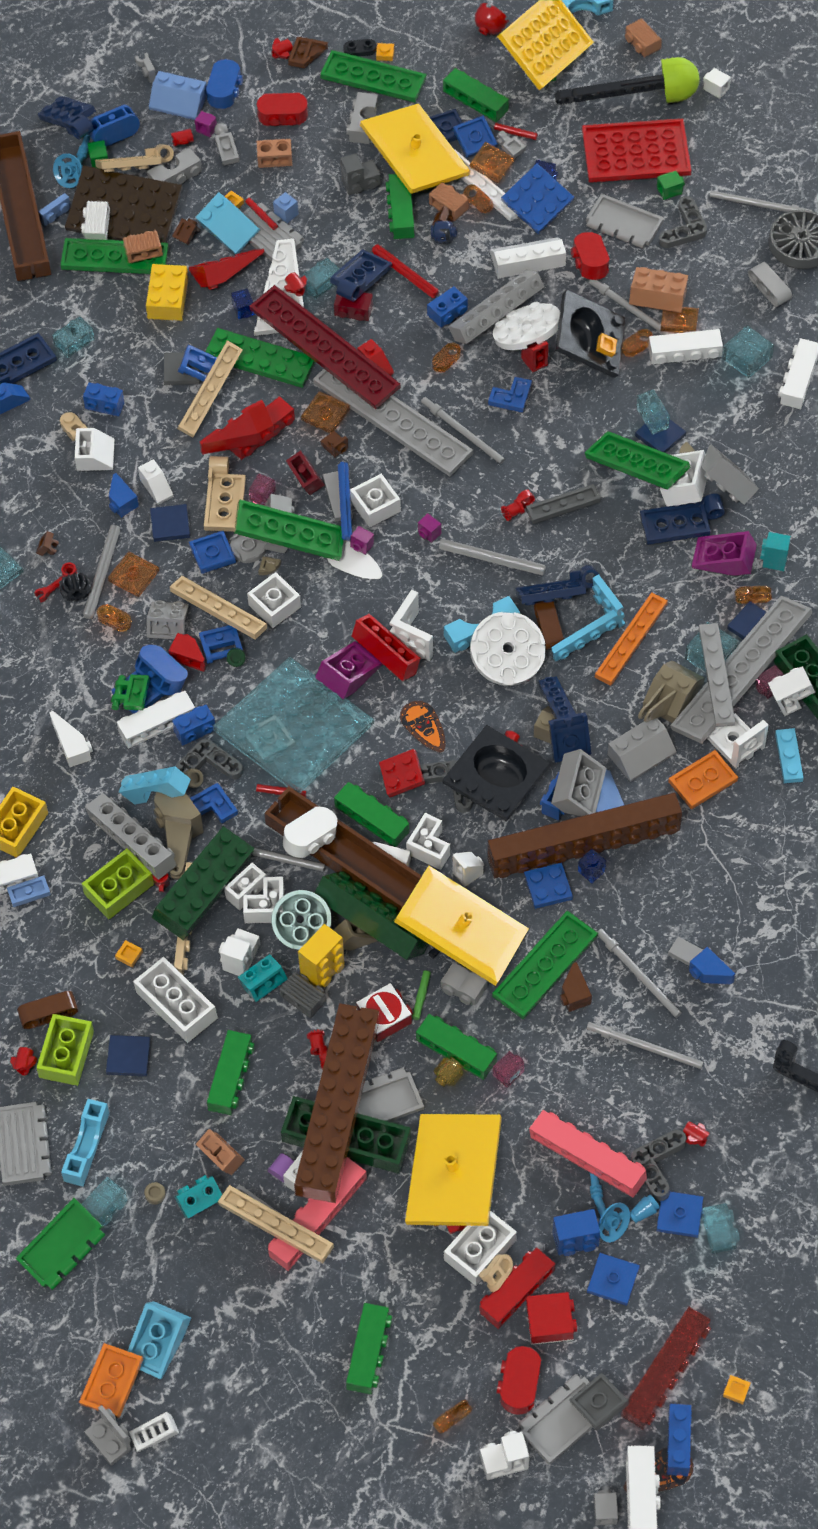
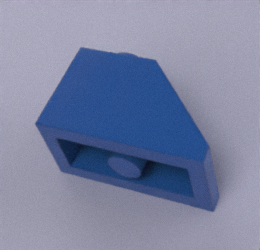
(12, 396)
(121, 497)
(710, 968)

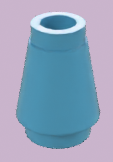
(646, 1207)

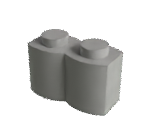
(463, 984)

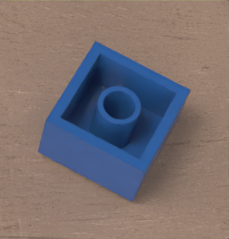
(576, 1232)

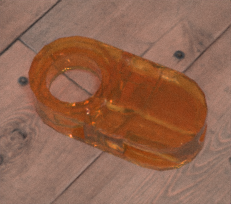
(480, 200)
(633, 344)
(443, 360)
(755, 594)
(452, 1416)

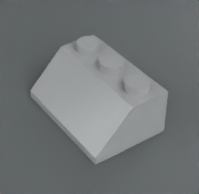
(728, 476)
(641, 748)
(578, 784)

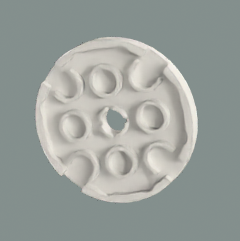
(526, 325)
(505, 667)

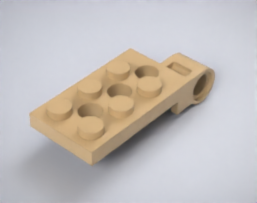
(151, 157)
(214, 505)

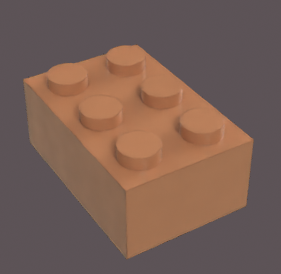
(658, 289)

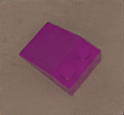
(725, 553)
(347, 669)

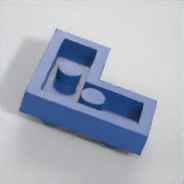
(513, 399)
(216, 800)

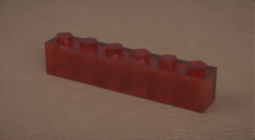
(666, 1367)

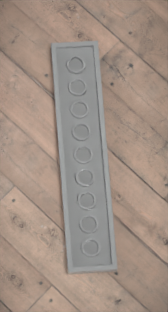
(403, 425)
(744, 665)

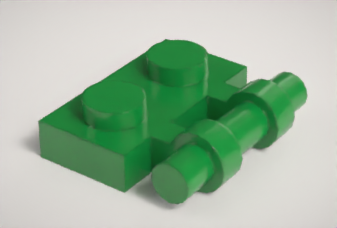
(135, 695)

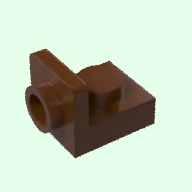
(186, 230)
(335, 444)

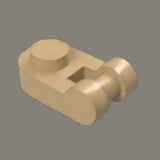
(69, 422)
(502, 1267)

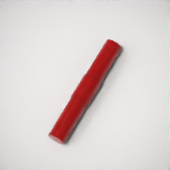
(516, 131)
(261, 213)
(274, 790)

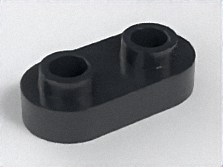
(360, 47)

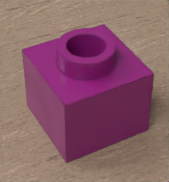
(205, 123)
(429, 528)
(362, 540)

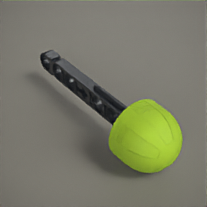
(678, 80)

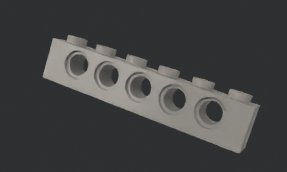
(496, 306)
(130, 835)

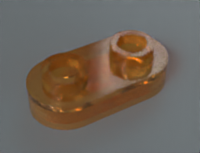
(115, 617)

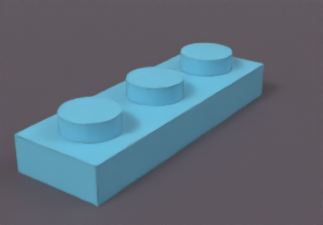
(789, 755)

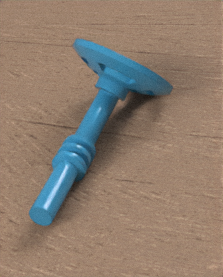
(71, 169)
(609, 1218)

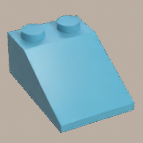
(227, 223)
(158, 1337)

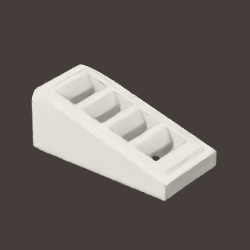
(400, 854)
(165, 1434)

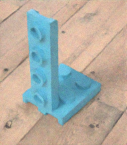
(612, 618)

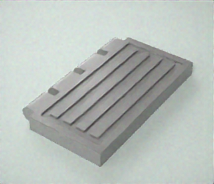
(624, 220)
(266, 237)
(390, 1097)
(21, 1145)
(557, 1424)

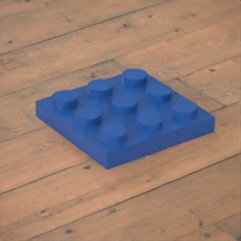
(537, 198)

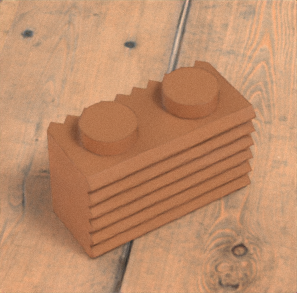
(643, 38)
(447, 196)
(142, 246)

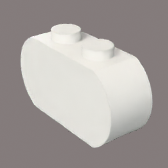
(310, 832)

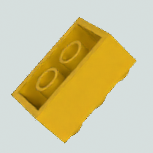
(167, 292)
(19, 820)
(322, 956)

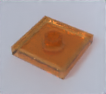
(491, 162)
(680, 322)
(325, 412)
(133, 574)

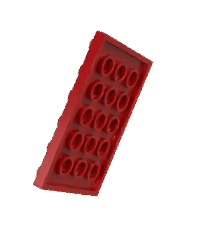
(635, 150)

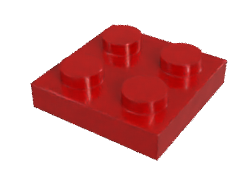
(401, 773)

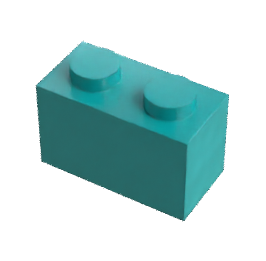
(775, 551)

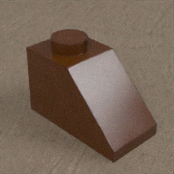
(575, 990)

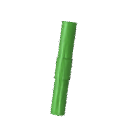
(421, 995)

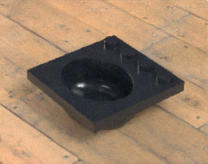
(579, 329)
(496, 773)

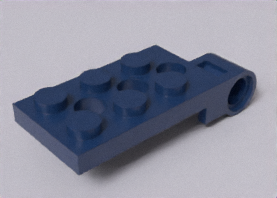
(70, 115)
(359, 274)
(29, 364)
(707, 509)
(558, 589)

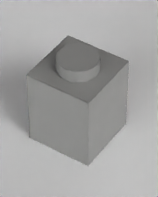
(605, 1508)

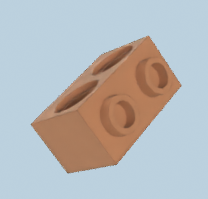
(274, 153)
(220, 1152)

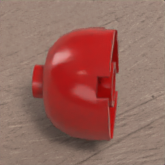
(490, 20)

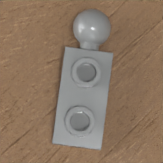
(225, 145)

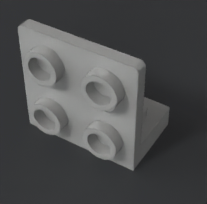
(166, 619)
(109, 1437)

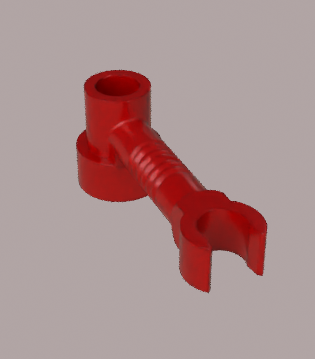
(67, 568)

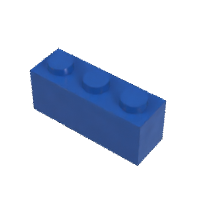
(679, 1440)

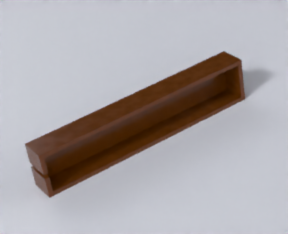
(21, 211)
(579, 835)
(350, 852)
(336, 1103)

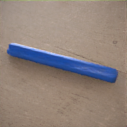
(345, 501)

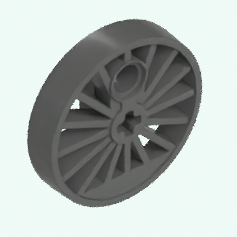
(795, 238)

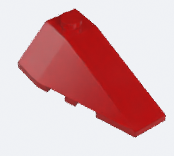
(215, 272)
(248, 429)

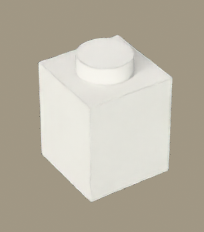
(716, 83)

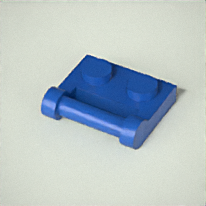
(197, 359)
(217, 639)

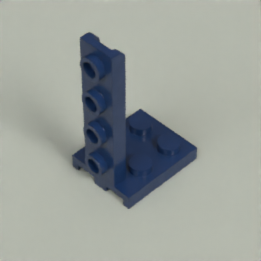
(568, 729)

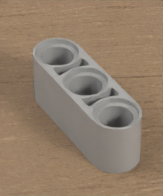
(770, 284)

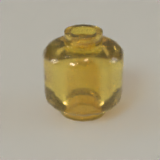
(448, 1072)

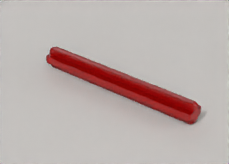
(405, 271)

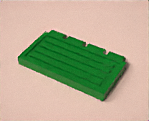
(60, 1243)

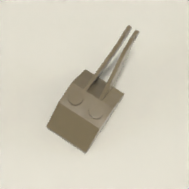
(670, 692)
(181, 823)

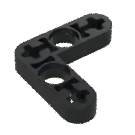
(785, 1065)

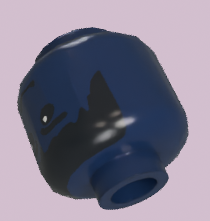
(443, 232)

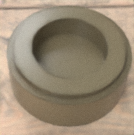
(195, 776)
(155, 1193)

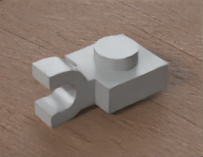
(147, 67)
(511, 146)

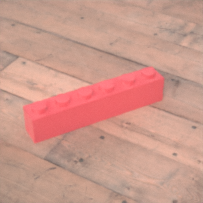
(588, 1153)
(318, 1214)

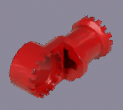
(517, 507)
(318, 1045)

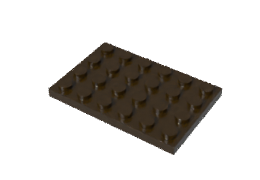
(134, 203)

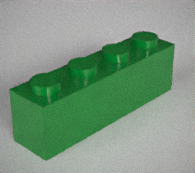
(475, 95)
(401, 208)
(372, 814)
(451, 1042)
(229, 1072)
(368, 1349)

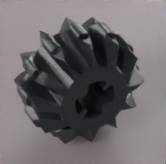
(74, 586)

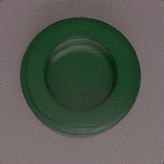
(235, 657)

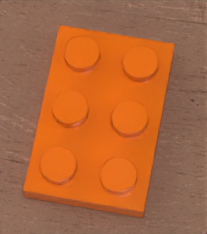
(703, 779)
(111, 1379)

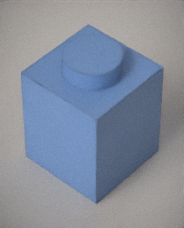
(286, 207)

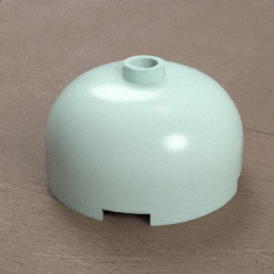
(297, 903)

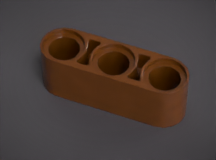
(548, 623)
(41, 1010)

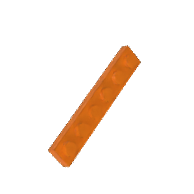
(631, 639)

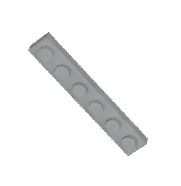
(716, 675)

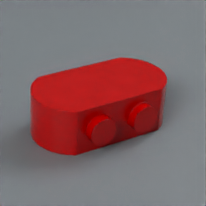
(282, 109)
(590, 256)
(519, 1380)

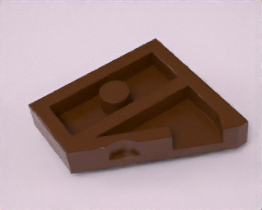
(306, 51)

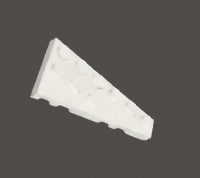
(283, 263)

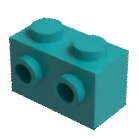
(261, 976)
(199, 1198)

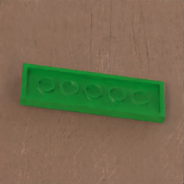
(373, 76)
(105, 257)
(264, 358)
(637, 460)
(288, 530)
(545, 964)

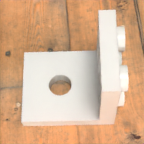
(415, 639)
(744, 746)

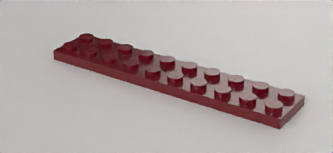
(325, 347)

